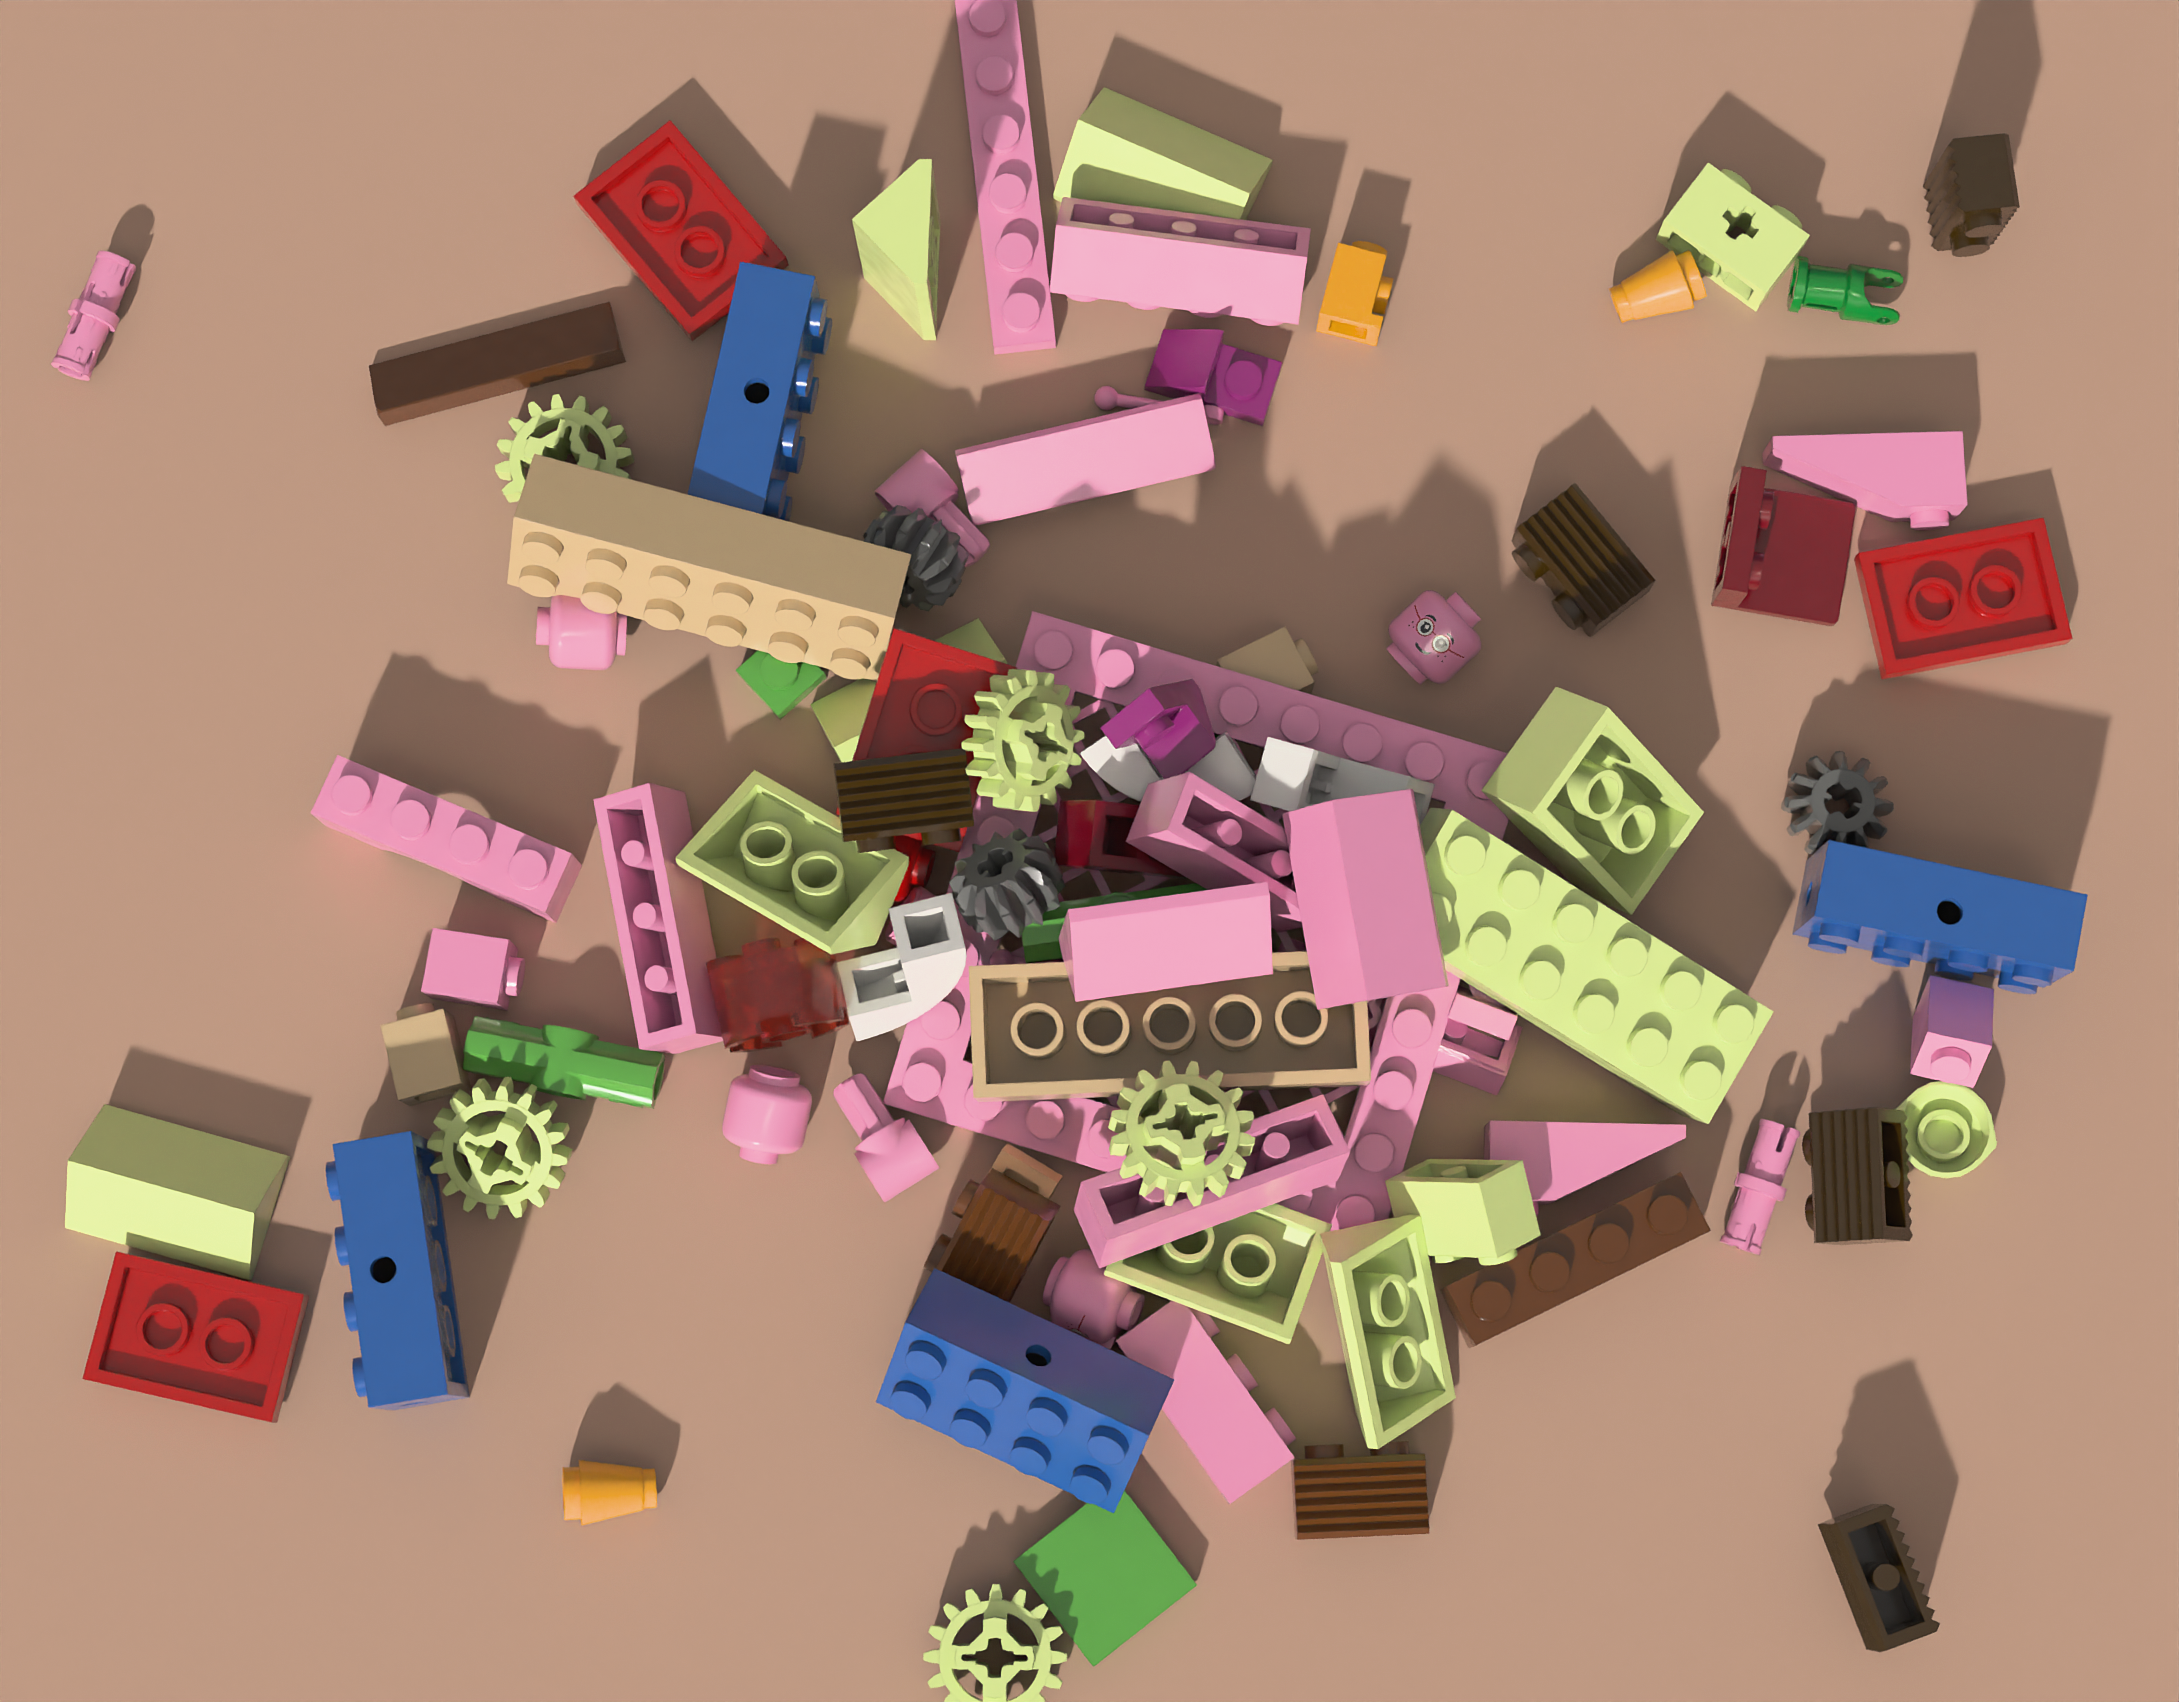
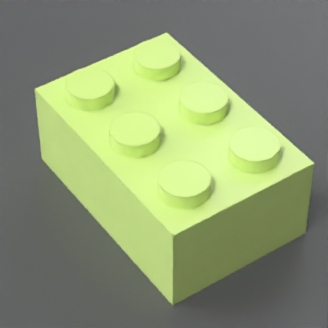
(1593, 800)

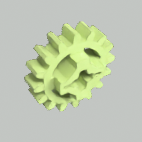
(569, 438)
(1023, 740)
(474, 1135)
(1162, 1153)
(995, 1625)

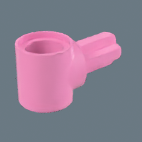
(927, 486)
(889, 1149)

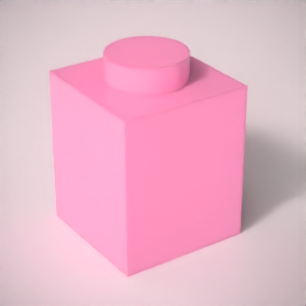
(472, 969)
(1952, 1031)

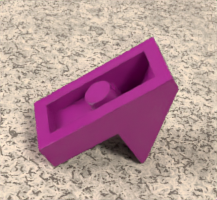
(1223, 375)
(1168, 726)

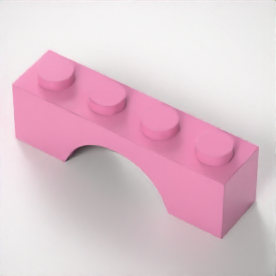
(447, 838)

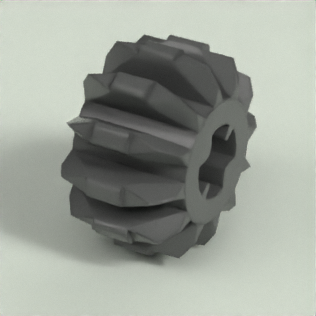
(935, 554)
(1840, 783)
(1007, 884)

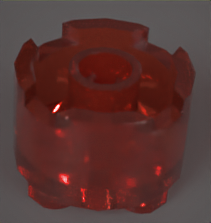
(776, 994)

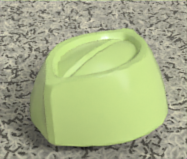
(1947, 1129)

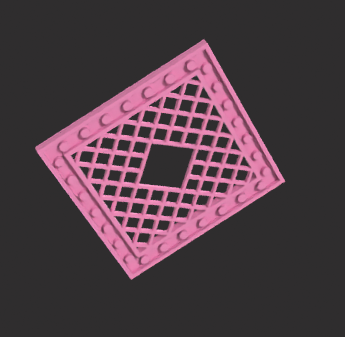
(931, 1062)

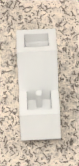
(1131, 769)
(1301, 777)
(908, 980)

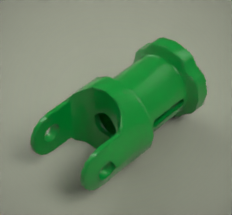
(1841, 291)

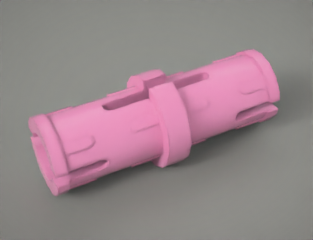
(93, 315)
(1760, 1186)

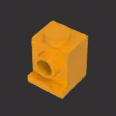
(1355, 292)

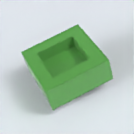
(778, 682)

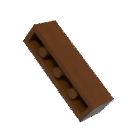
(1575, 1260)

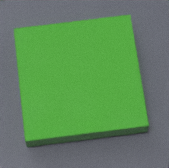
(1104, 1576)

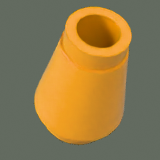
(1659, 288)
(606, 1491)

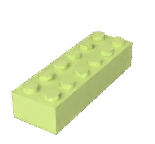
(1585, 971)

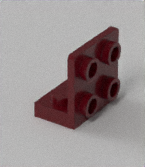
(1782, 552)

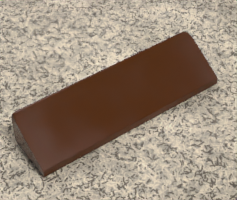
(496, 364)

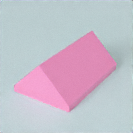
(1365, 898)
(1168, 941)

